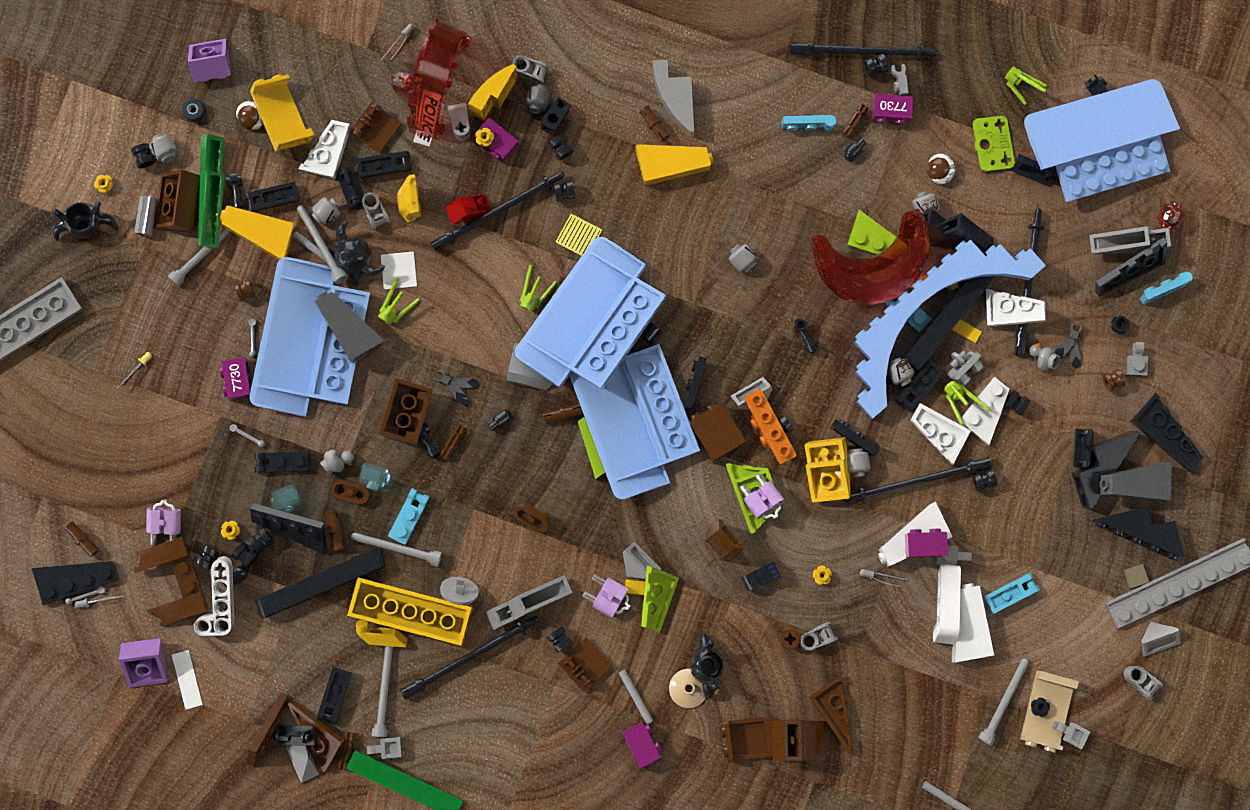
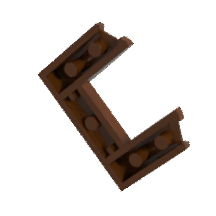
(192, 599)

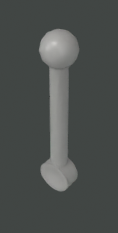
(252, 322)
(234, 428)
(100, 590)

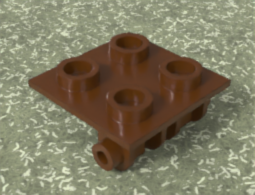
(375, 127)
(585, 664)

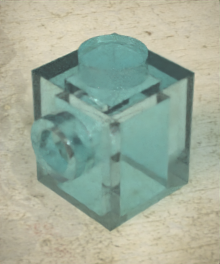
(374, 476)
(286, 498)

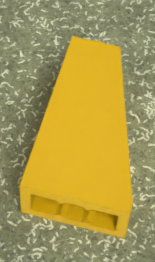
(671, 162)
(260, 230)

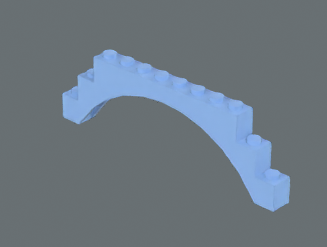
(961, 266)

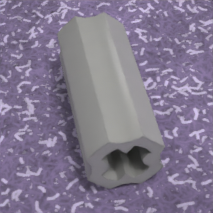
(145, 216)

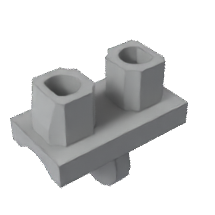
(961, 363)

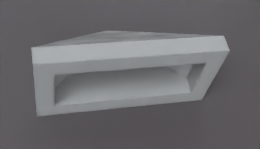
(761, 383)
(637, 561)
(1158, 638)
(302, 762)

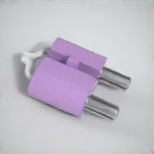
(764, 499)
(163, 521)
(609, 596)

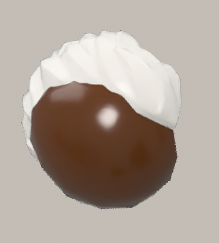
(249, 116)
(941, 168)

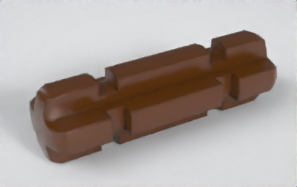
(855, 121)
(452, 442)
(346, 750)

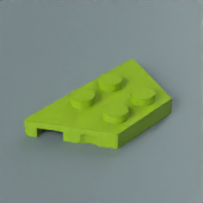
(747, 475)

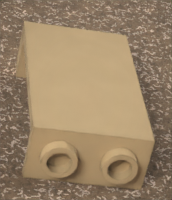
(1058, 694)

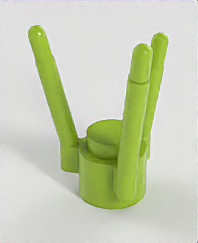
(1015, 76)
(530, 301)
(388, 312)
(955, 392)

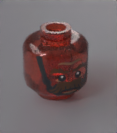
(402, 82)
(1171, 215)

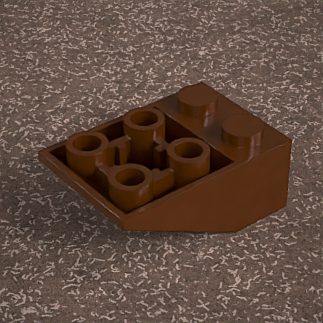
(799, 740)

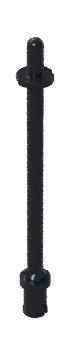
(809, 48)
(450, 237)
(1021, 335)
(970, 467)
(420, 684)

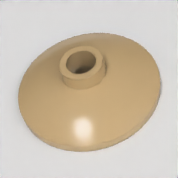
(679, 694)

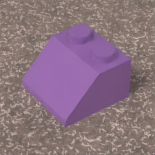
(209, 60)
(143, 662)

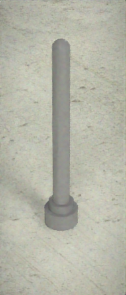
(338, 274)
(179, 275)
(433, 558)
(380, 728)
(988, 734)

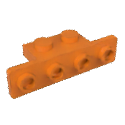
(769, 427)

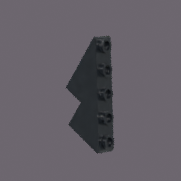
(955, 230)
(1105, 459)
(1138, 527)

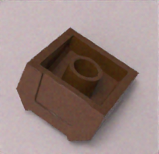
(723, 541)

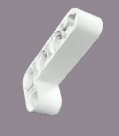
(217, 596)
(948, 604)

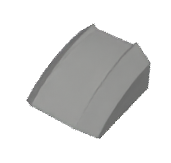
(523, 375)

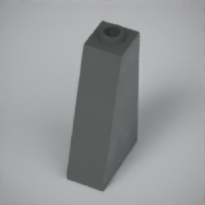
(348, 328)
(1143, 483)

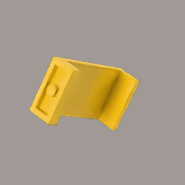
(280, 113)

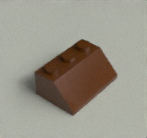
(177, 201)
(405, 411)

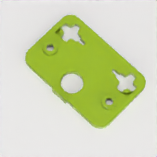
(998, 143)

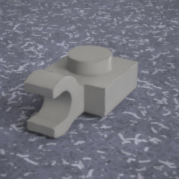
(900, 85)
(1137, 364)
(953, 556)
(1073, 734)
(389, 748)

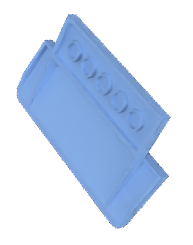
(1104, 138)
(591, 317)
(297, 347)
(637, 422)

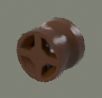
(244, 290)
(1113, 380)
(786, 640)

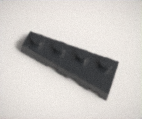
(1140, 264)
(295, 527)
(69, 580)

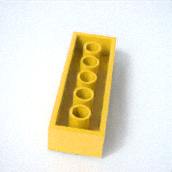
(410, 611)

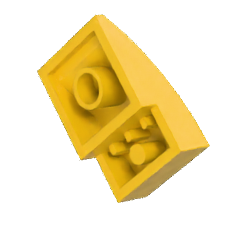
(493, 92)
(828, 469)

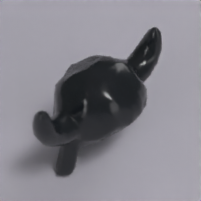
(81, 220)
(353, 255)
(707, 665)

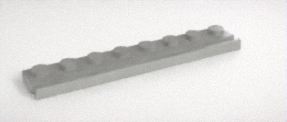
(1179, 583)

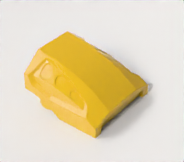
(408, 201)

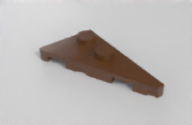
(831, 705)
(266, 731)
(326, 741)

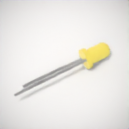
(143, 360)

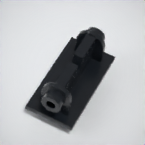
(1096, 86)
(1031, 169)
(350, 186)
(1081, 454)
(295, 735)

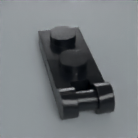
(383, 164)
(272, 197)
(693, 384)
(920, 385)
(855, 438)
(282, 462)
(334, 695)

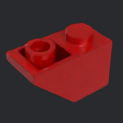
(468, 208)

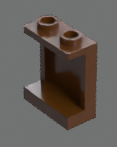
(717, 431)
(748, 738)

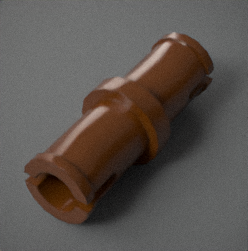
(654, 123)
(562, 413)
(335, 530)
(81, 539)

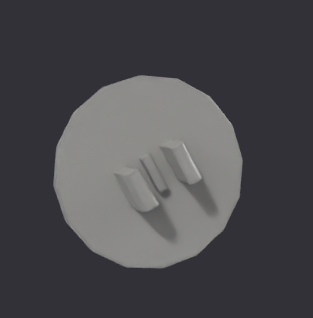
(459, 590)

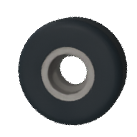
(188, 105)

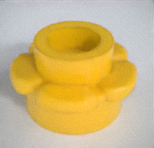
(489, 137)
(103, 188)
(235, 530)
(817, 575)

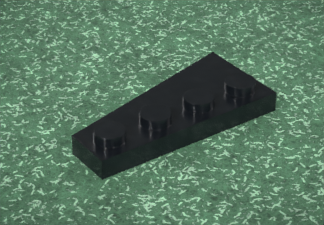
(1159, 426)

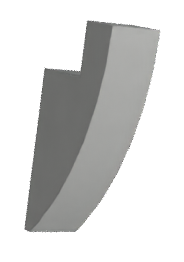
(675, 96)
(1128, 240)
(528, 602)

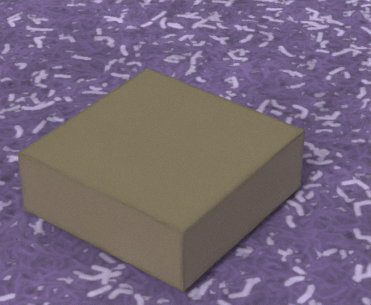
(1136, 576)

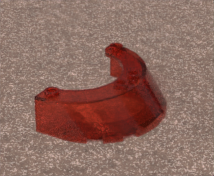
(433, 78)
(877, 277)

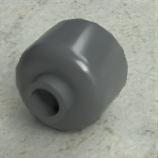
(538, 98)

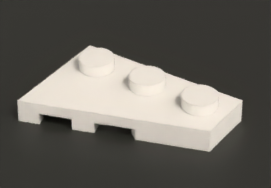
(328, 152)
(1012, 310)
(979, 420)
(942, 432)

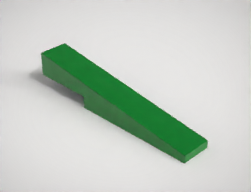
(210, 190)
(402, 782)

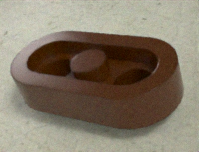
(350, 493)
(532, 517)

